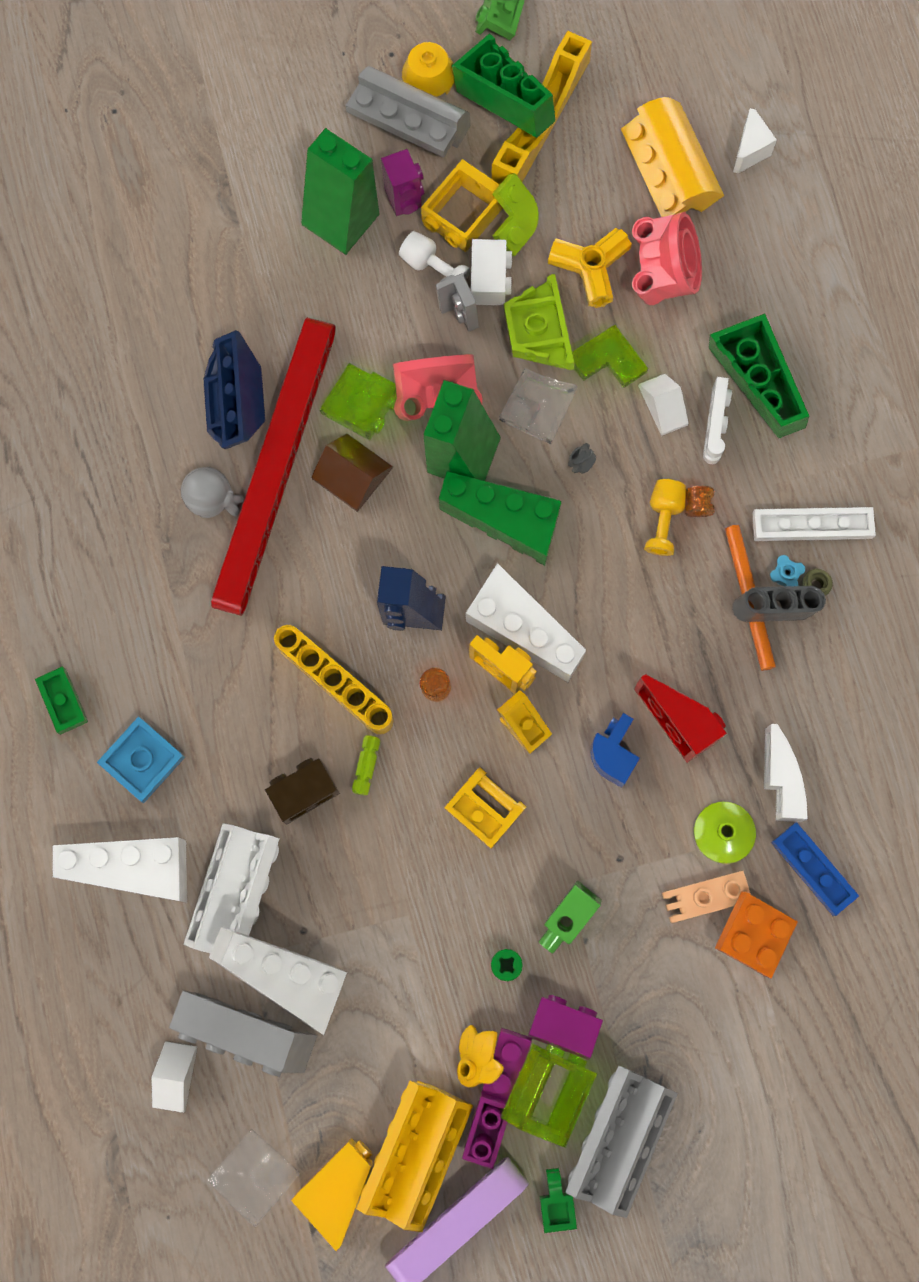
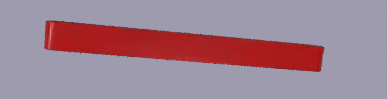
(273, 467)

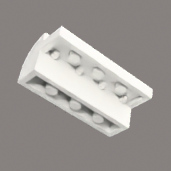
(232, 885)

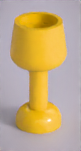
(668, 500)

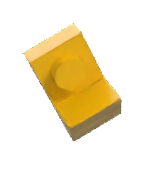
(524, 722)

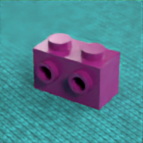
(402, 182)
(566, 1027)

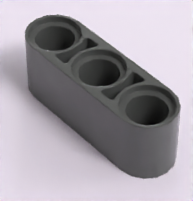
(790, 598)

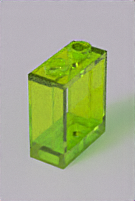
(530, 1086)

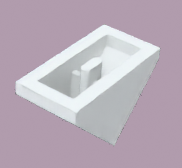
(755, 144)
(665, 403)
(173, 1076)

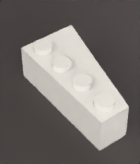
(518, 620)
(133, 866)
(287, 978)

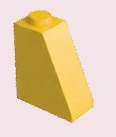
(334, 1192)

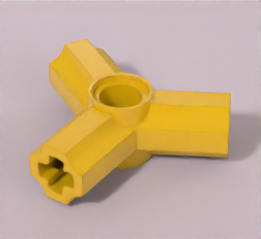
(595, 278)

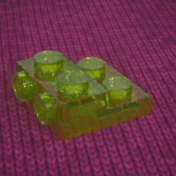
(360, 401)

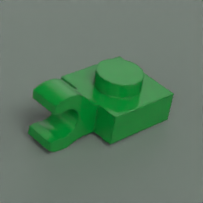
(557, 1207)

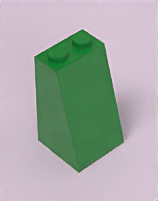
(338, 192)
(459, 434)

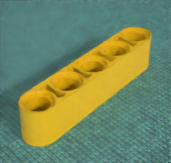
(326, 667)

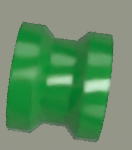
(502, 965)

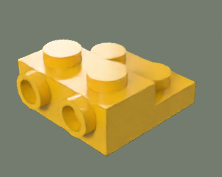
(509, 668)

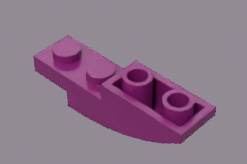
(487, 1126)

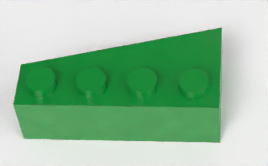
(503, 87)

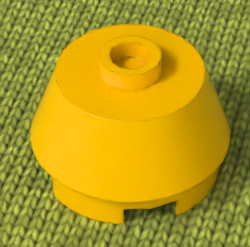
(429, 69)

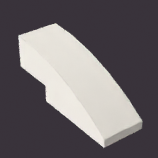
(784, 776)

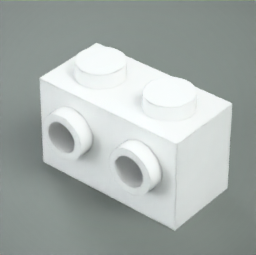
(489, 271)

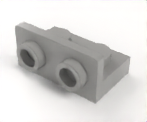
(455, 294)

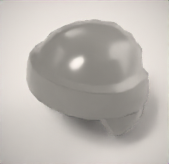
(209, 493)

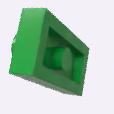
(61, 700)

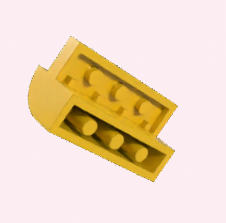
(671, 158)
(415, 1156)

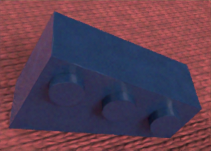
(407, 601)

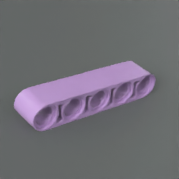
(458, 1223)

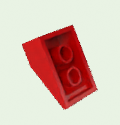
(684, 720)

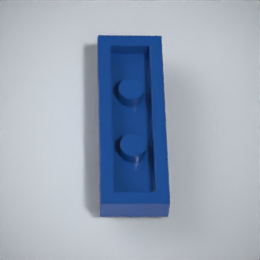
(815, 869)

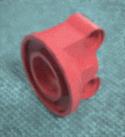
(667, 258)
(423, 378)

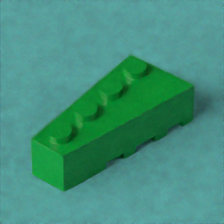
(760, 371)
(502, 512)

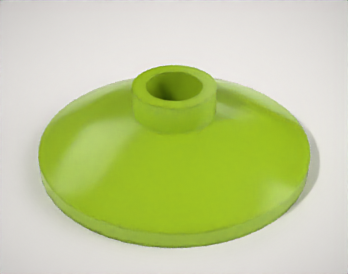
(710, 837)

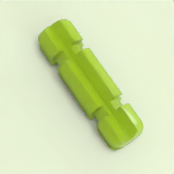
(366, 765)

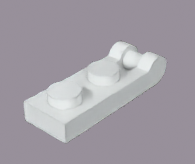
(717, 421)

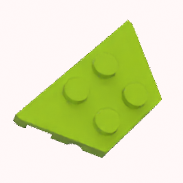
(539, 326)

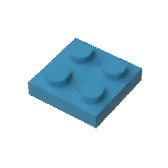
(141, 759)

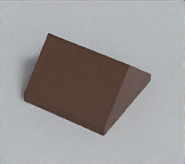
(350, 471)

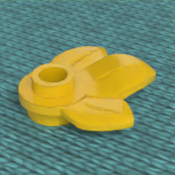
(477, 1058)

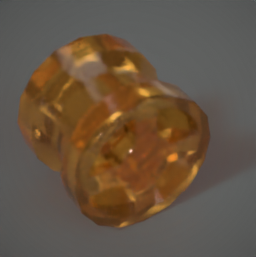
(699, 501)
(433, 679)

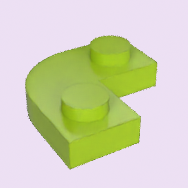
(522, 213)

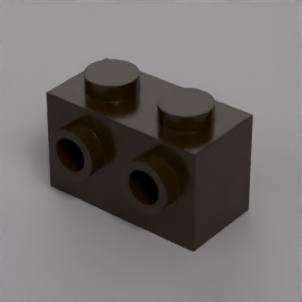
(301, 790)

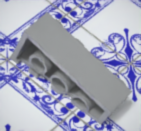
(242, 1034)

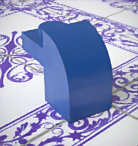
(611, 759)

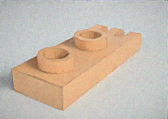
(706, 896)

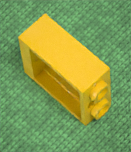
(475, 182)

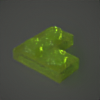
(609, 350)

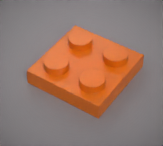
(756, 934)

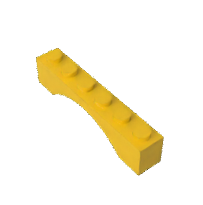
(561, 79)

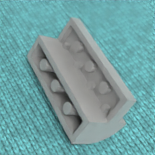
(408, 112)
(621, 1142)

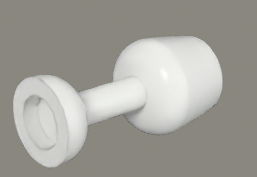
(420, 252)

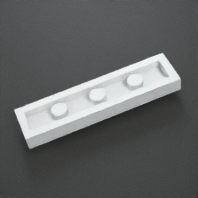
(813, 524)

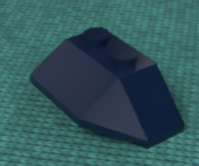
(233, 391)

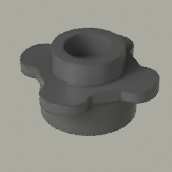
(582, 459)

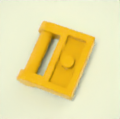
(478, 815)

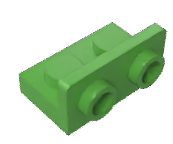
(499, 17)

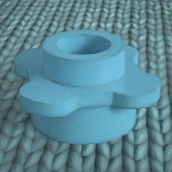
(779, 576)

